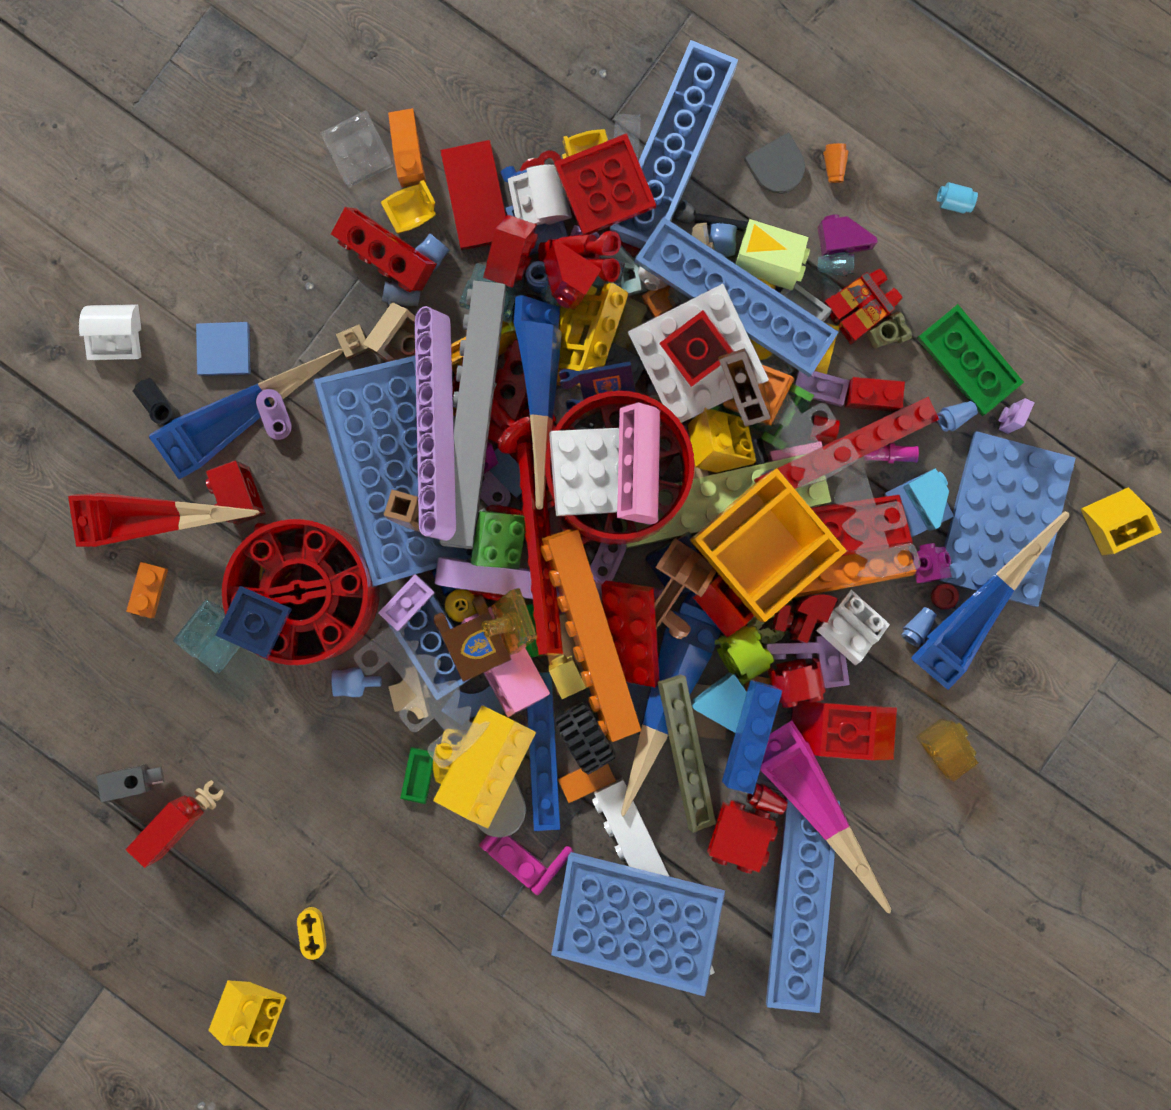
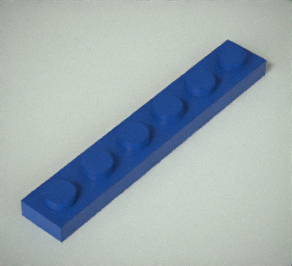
(544, 761)

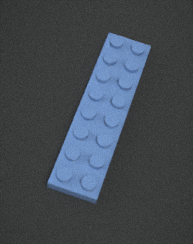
(765, 313)
(800, 916)

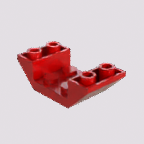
(847, 729)

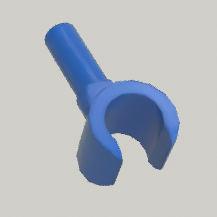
(509, 172)

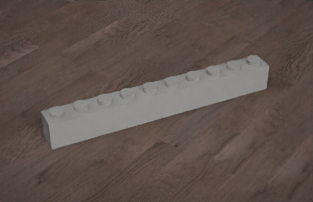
(475, 404)

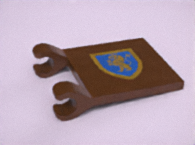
(468, 645)

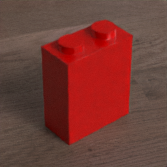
(165, 830)

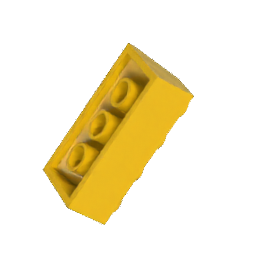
(485, 771)

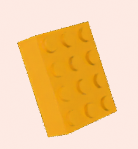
(768, 545)

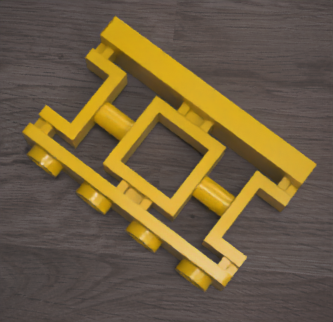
(600, 332)

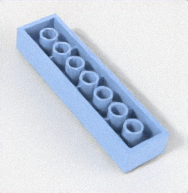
(679, 136)

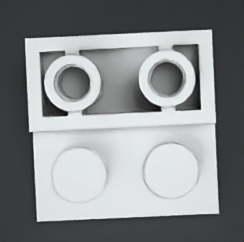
(539, 196)
(111, 331)
(853, 627)

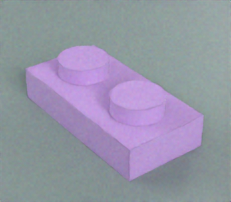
(824, 387)
(1015, 415)
(406, 602)
(802, 650)
(832, 664)

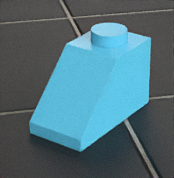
(929, 497)

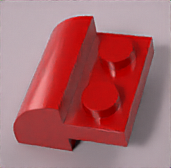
(810, 610)

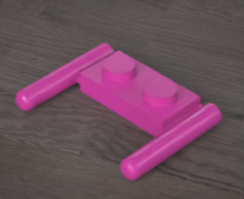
(523, 863)

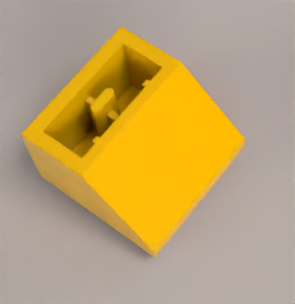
(720, 441)
(1120, 521)
(246, 1015)

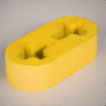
(317, 932)

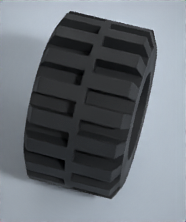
(585, 738)

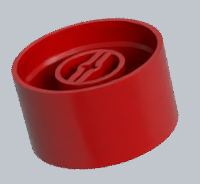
(670, 430)
(277, 568)

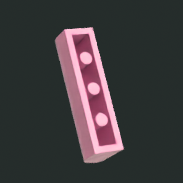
(638, 463)
(516, 681)

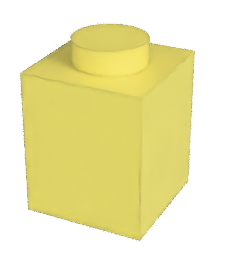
(566, 676)

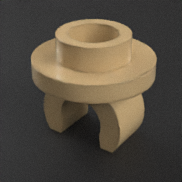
(206, 799)

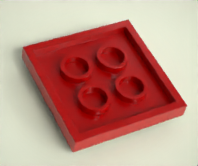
(605, 185)

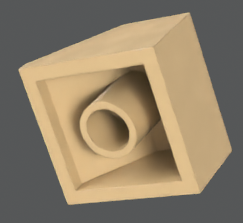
(393, 334)

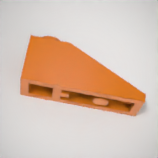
(406, 148)

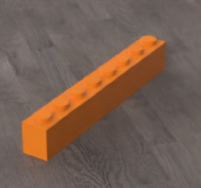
(590, 633)

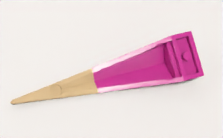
(797, 774)

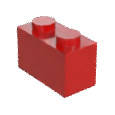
(875, 394)

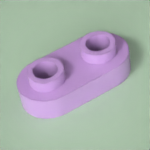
(273, 414)
(491, 486)
(607, 559)

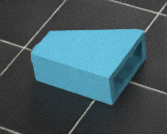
(722, 701)

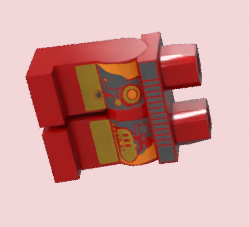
(868, 299)

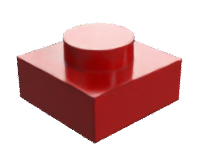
(782, 619)

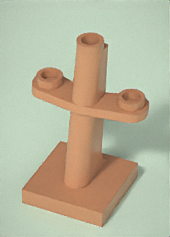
(686, 570)

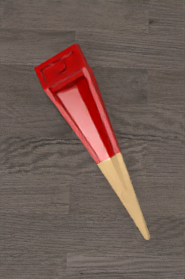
(116, 518)

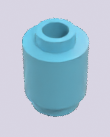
(957, 198)

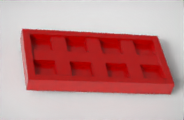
(633, 630)

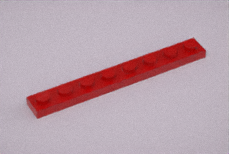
(873, 436)
(537, 527)

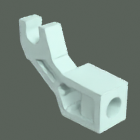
(632, 286)

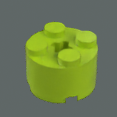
(744, 654)

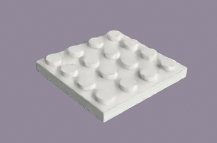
(665, 376)

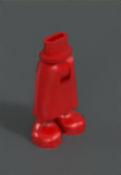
(590, 248)

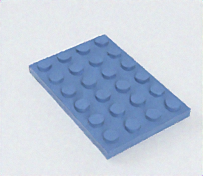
(1000, 507)
(638, 923)

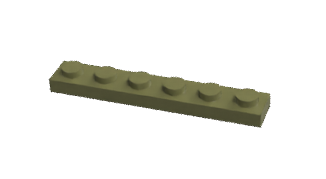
(686, 753)

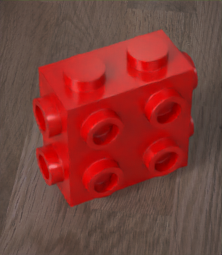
(742, 837)

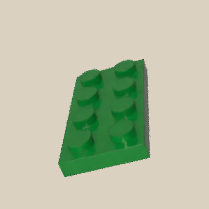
(970, 360)

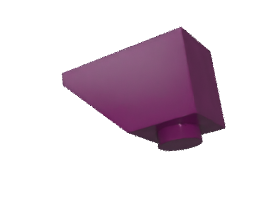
(842, 235)

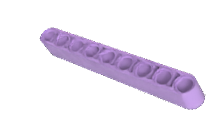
(435, 425)
(464, 575)

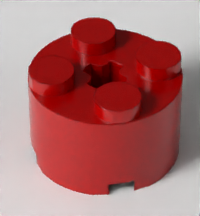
(798, 681)

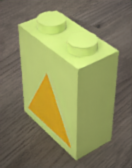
(773, 254)

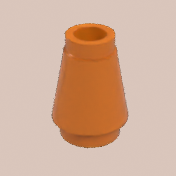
(835, 162)

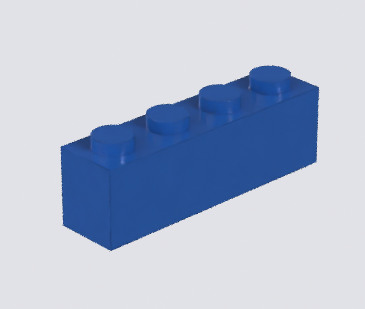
(751, 737)

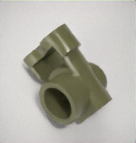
(890, 331)

